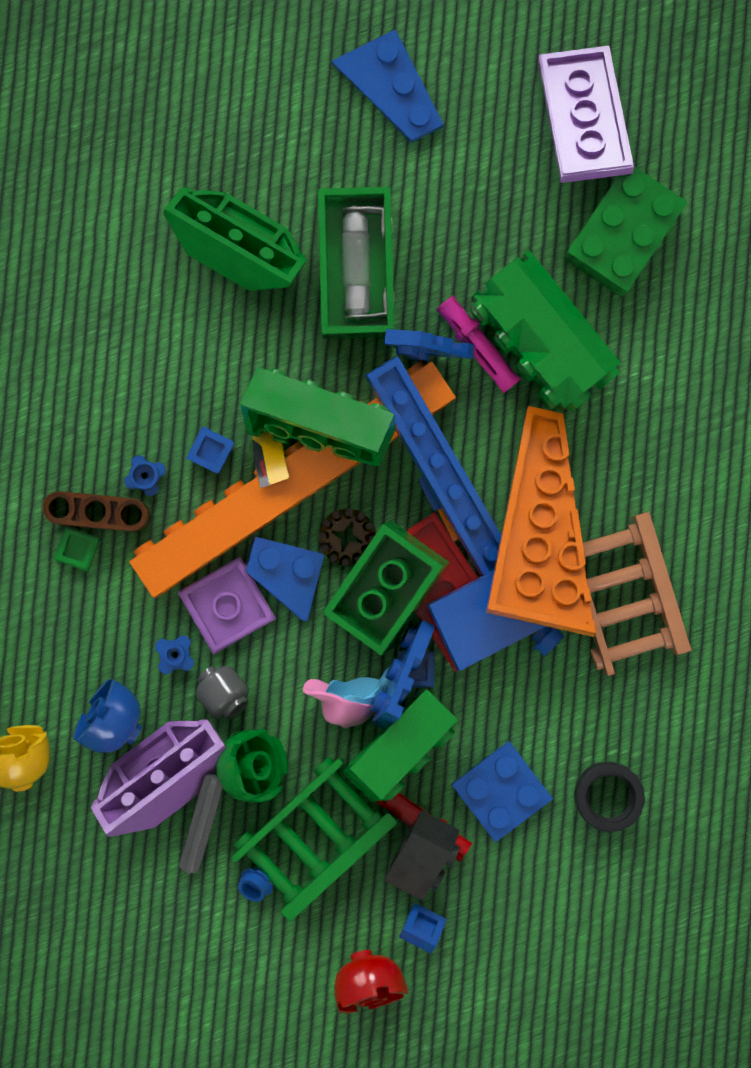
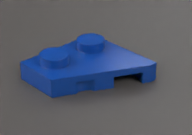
(286, 573)

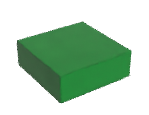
(77, 548)

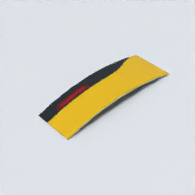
(269, 460)

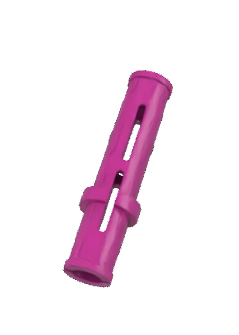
(484, 351)

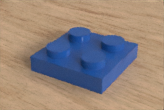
(502, 791)

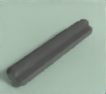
(201, 824)

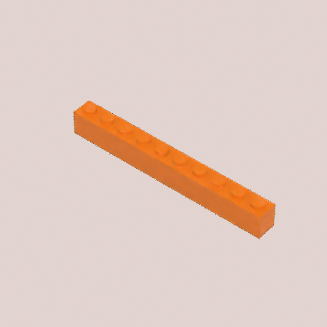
(252, 507)

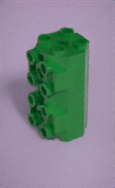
(545, 333)

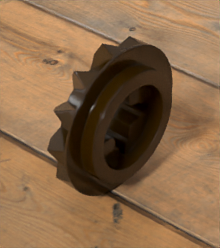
(340, 521)

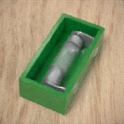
(356, 262)

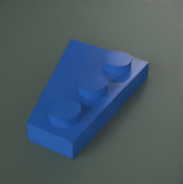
(392, 84)
(386, 704)

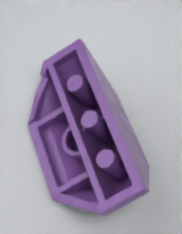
(157, 777)

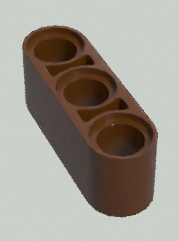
(80, 505)

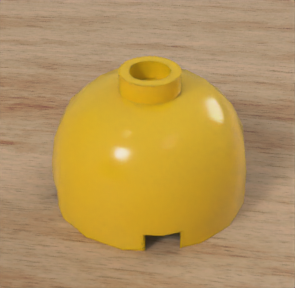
(23, 757)

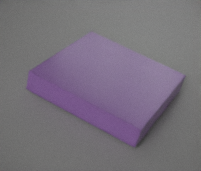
(226, 605)

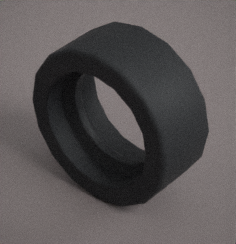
(636, 802)

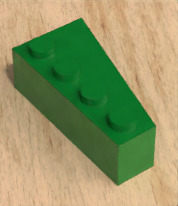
(316, 417)

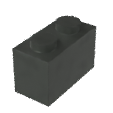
(422, 856)

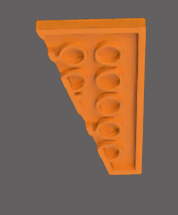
(541, 548)

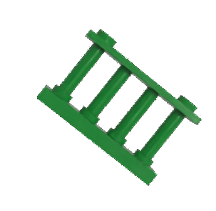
(321, 872)

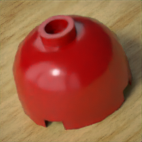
(368, 982)

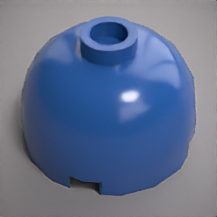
(110, 719)

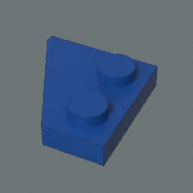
(422, 345)

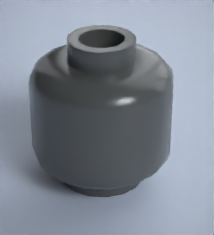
(222, 692)

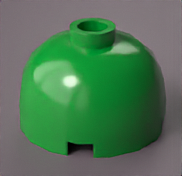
(252, 766)

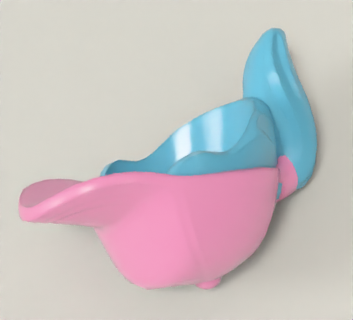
(347, 702)

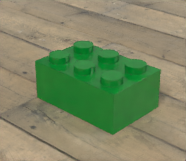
(625, 231)
(386, 587)
(401, 748)

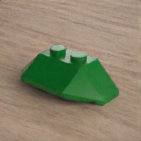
(234, 239)

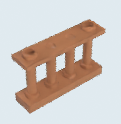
(659, 602)

